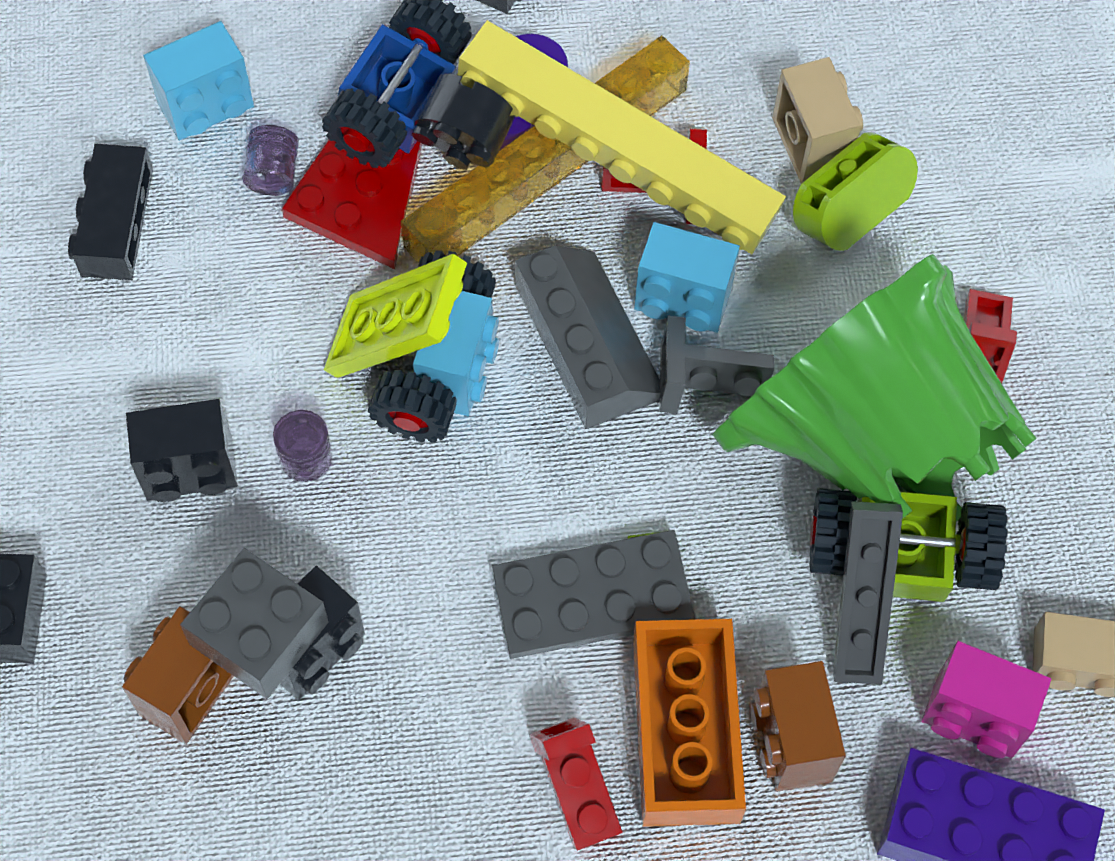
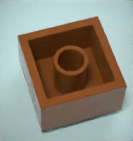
(174, 681)
(797, 727)

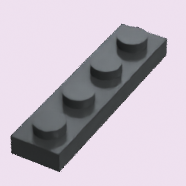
(867, 592)

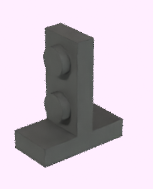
(705, 368)

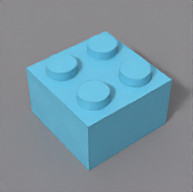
(199, 80)
(685, 277)

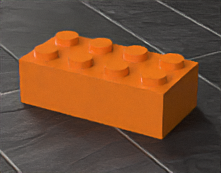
(688, 723)

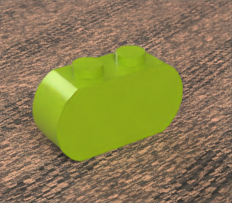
(855, 191)

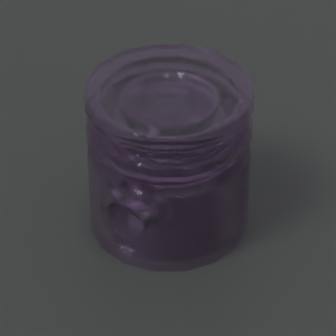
(273, 154)
(303, 445)

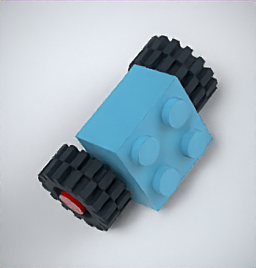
(446, 374)

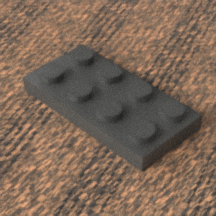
(591, 593)

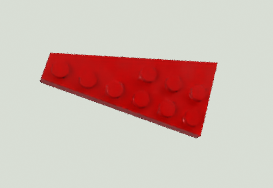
(355, 201)

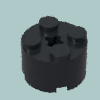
(464, 122)

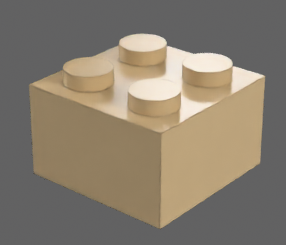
(814, 115)

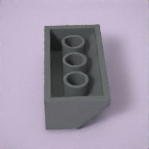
(586, 333)

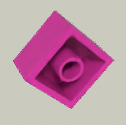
(985, 701)

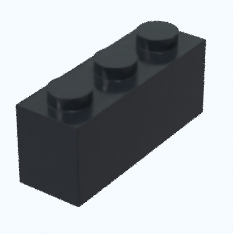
(111, 212)

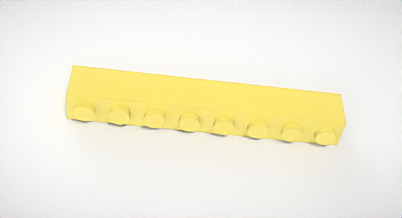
(621, 138)

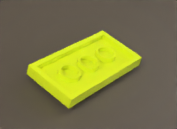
(396, 316)

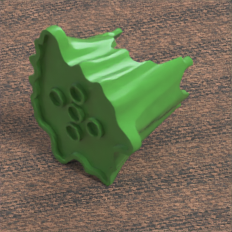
(888, 397)

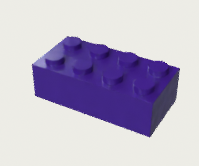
(973, 815)

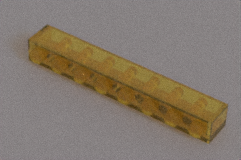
(534, 163)

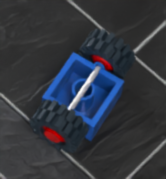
(394, 79)

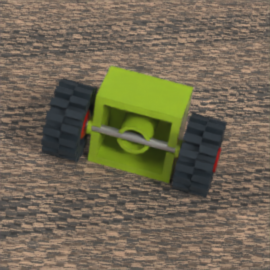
(925, 544)

